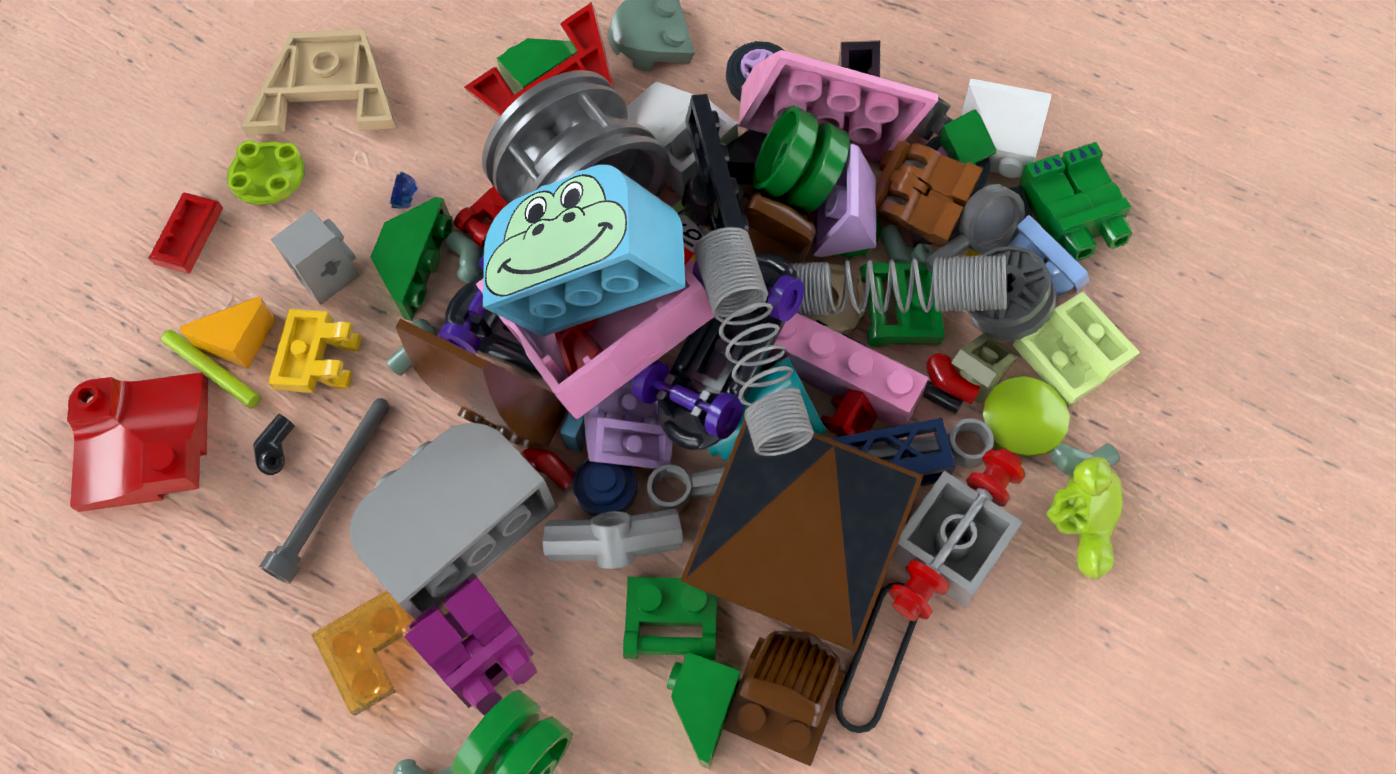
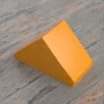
(232, 332)

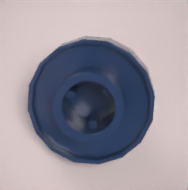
(604, 487)

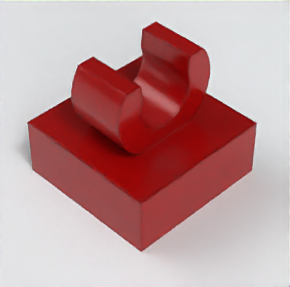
(852, 414)

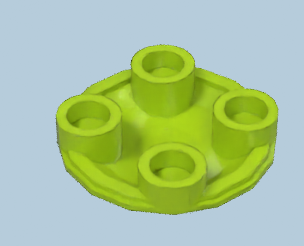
(265, 172)
(1026, 416)

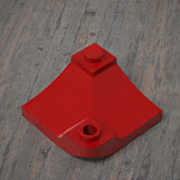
(136, 439)

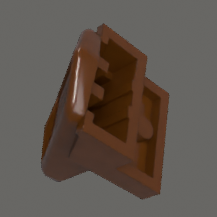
(777, 226)
(786, 694)

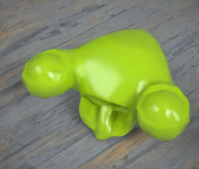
(1090, 509)

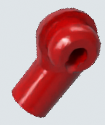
(948, 379)
(551, 465)

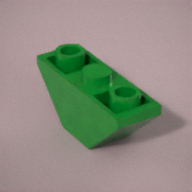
(410, 252)

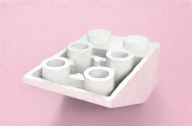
(664, 113)

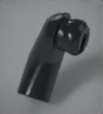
(268, 445)

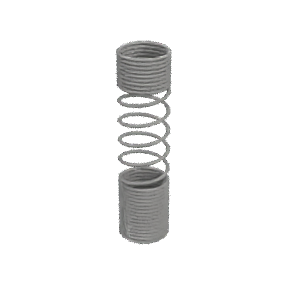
(955, 284)
(735, 288)

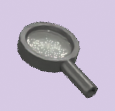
(984, 223)

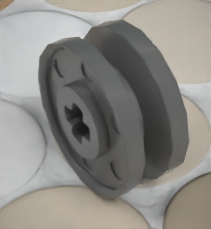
(1029, 297)

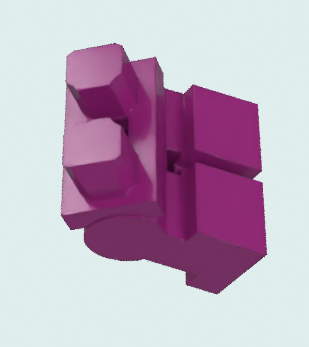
(484, 657)

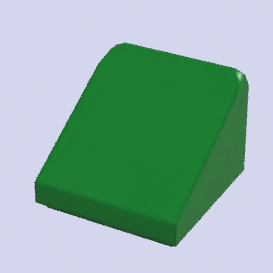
(967, 139)

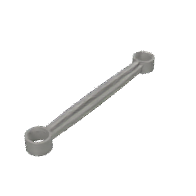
(706, 482)

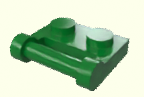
(914, 325)
(668, 603)

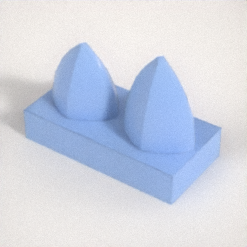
(1063, 268)

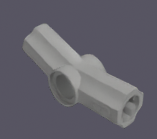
(612, 537)

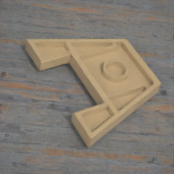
(321, 69)

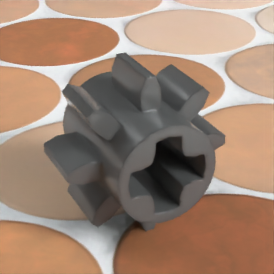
(934, 120)

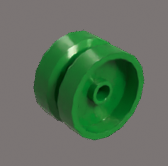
(801, 159)
(513, 740)

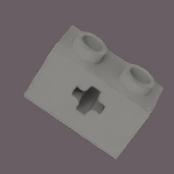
(317, 255)

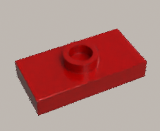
(186, 233)

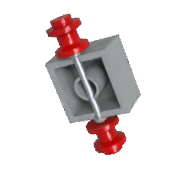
(956, 536)

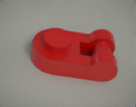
(470, 219)

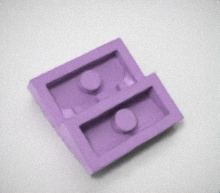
(626, 432)

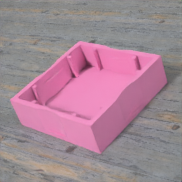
(629, 340)

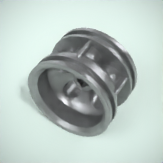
(564, 129)

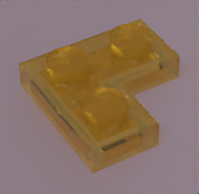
(351, 650)

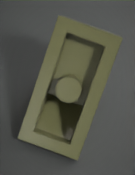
(984, 364)

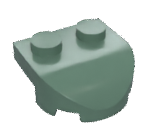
(650, 33)

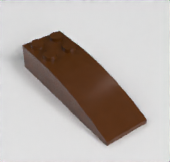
(482, 389)

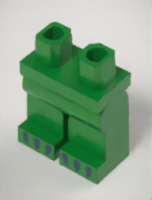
(1077, 200)

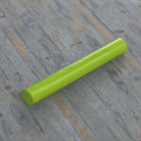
(211, 368)

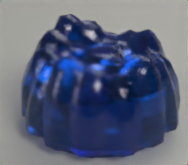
(403, 191)

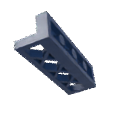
(928, 465)

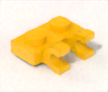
(302, 349)

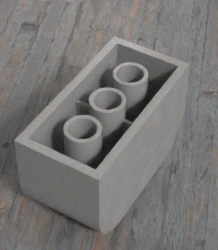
(447, 514)

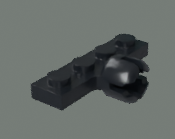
(710, 188)

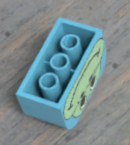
(581, 251)

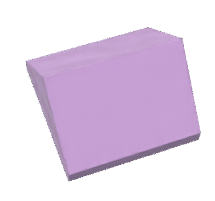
(848, 214)

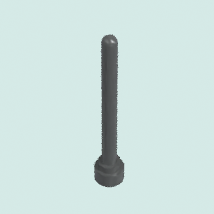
(284, 559)

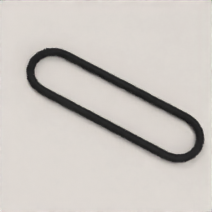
(886, 692)

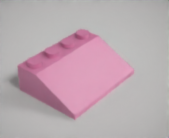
(865, 106)

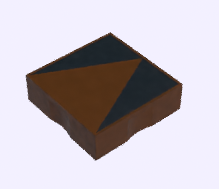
(803, 535)

